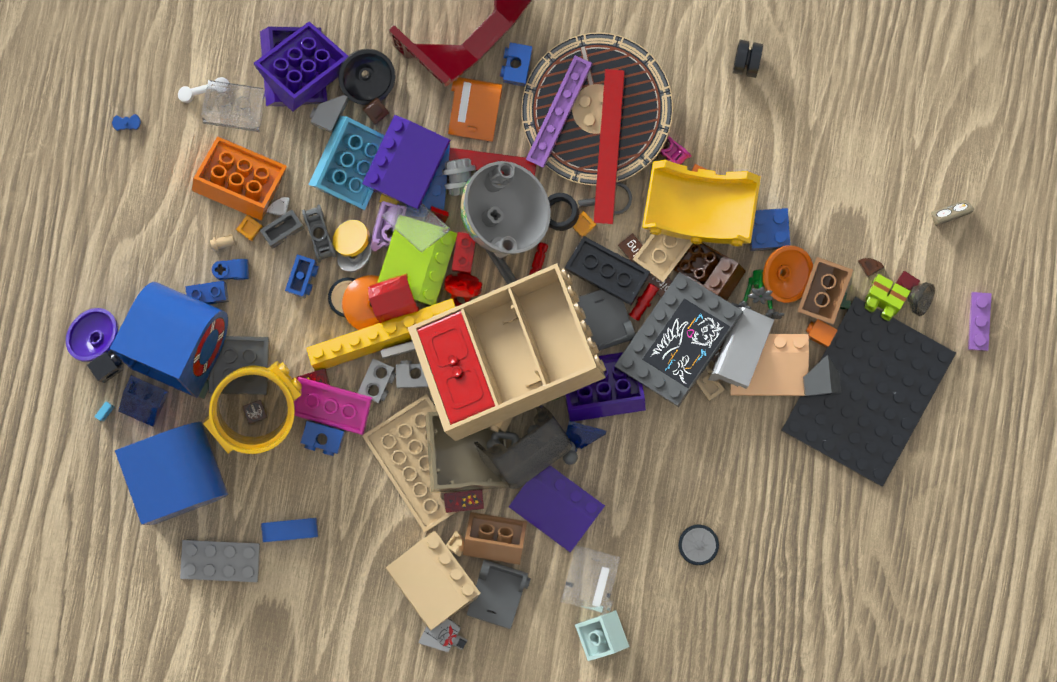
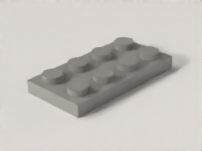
(220, 561)

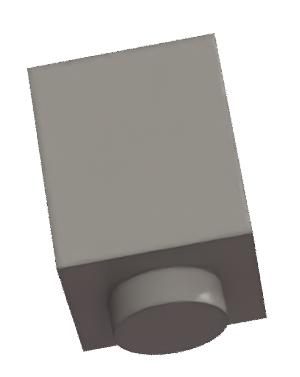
(328, 113)

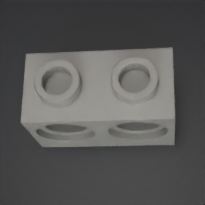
(372, 380)

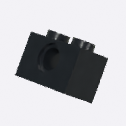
(105, 367)

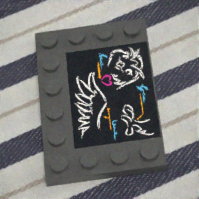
(678, 339)

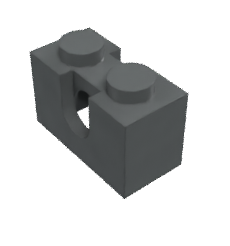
(275, 236)

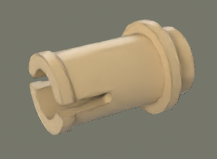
(222, 242)

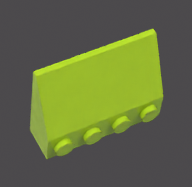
(423, 268)

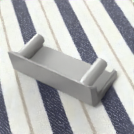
(742, 349)

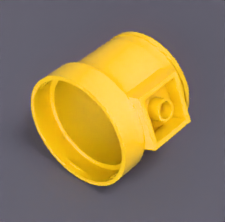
(232, 440)

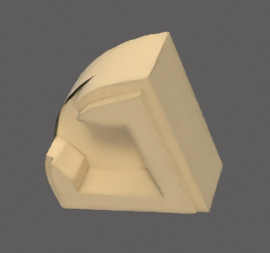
(456, 543)

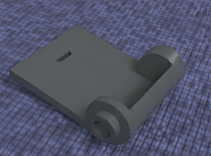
(606, 319)
(500, 594)

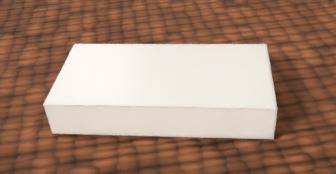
(397, 350)

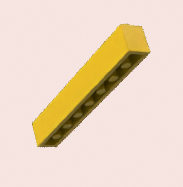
(371, 338)

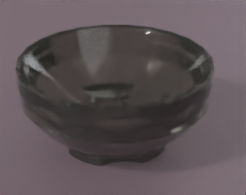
(921, 298)

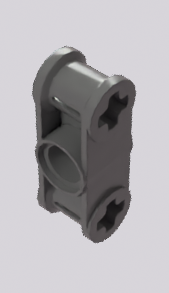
(313, 223)

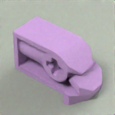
(379, 237)

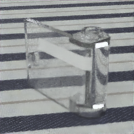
(590, 582)

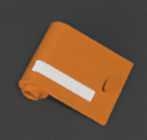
(474, 106)

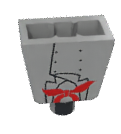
(443, 636)

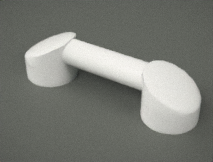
(186, 94)

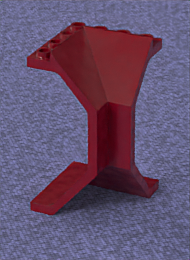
(451, 61)

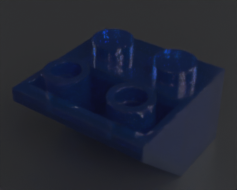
(142, 400)

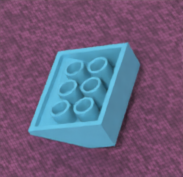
(347, 162)

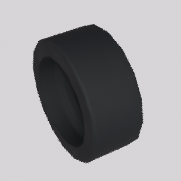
(570, 222)

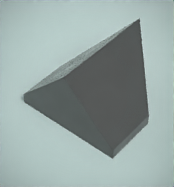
(822, 379)

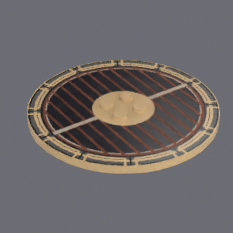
(645, 107)

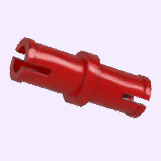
(644, 301)

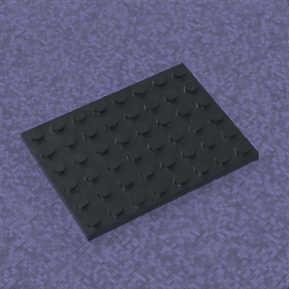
(885, 388)

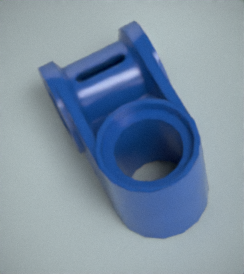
(235, 269)

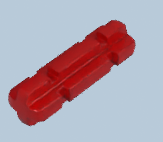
(539, 258)

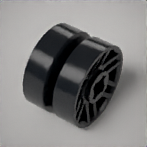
(747, 58)

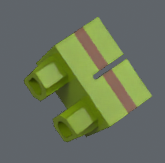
(889, 302)

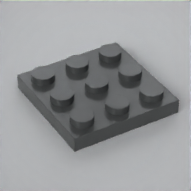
(238, 353)

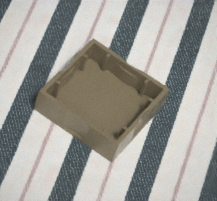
(458, 463)

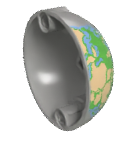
(507, 215)

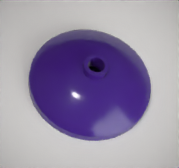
(91, 334)

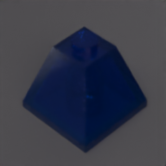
(583, 435)

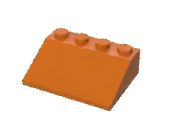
(238, 178)

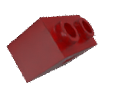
(463, 254)

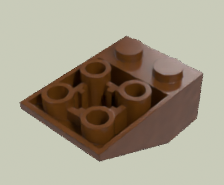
(711, 269)

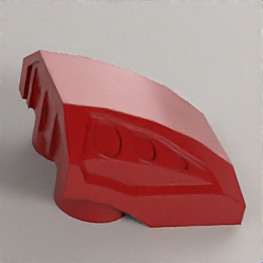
(392, 298)

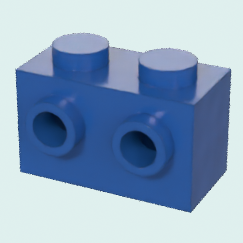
(301, 276)

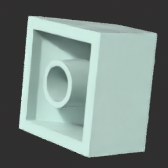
(602, 635)

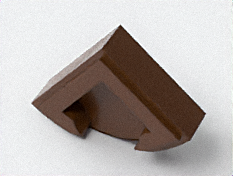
(870, 266)

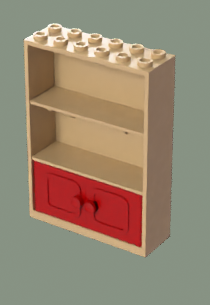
(507, 352)

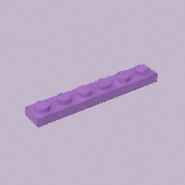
(559, 111)

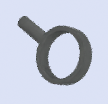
(591, 202)

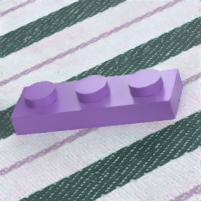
(979, 321)

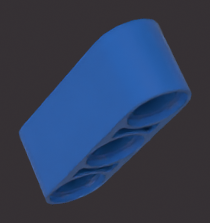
(289, 530)

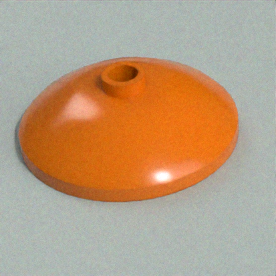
(795, 268)
(357, 303)

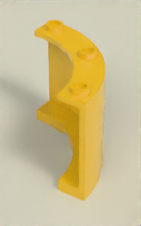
(701, 204)

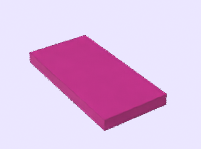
(333, 406)

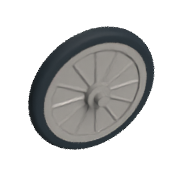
(698, 544)

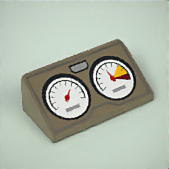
(952, 212)

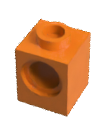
(821, 332)

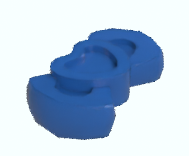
(126, 123)

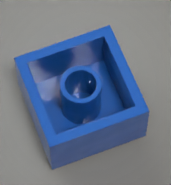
(770, 230)

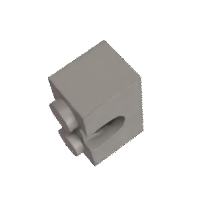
(404, 378)

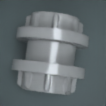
(459, 174)

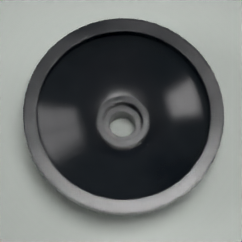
(375, 84)

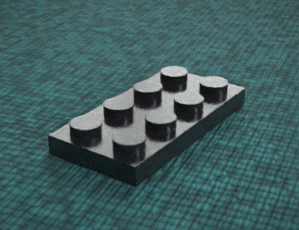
(607, 270)

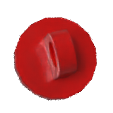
(463, 286)

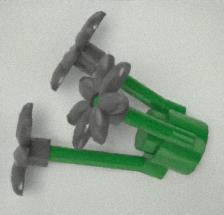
(759, 294)

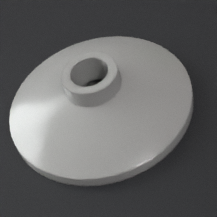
(354, 263)

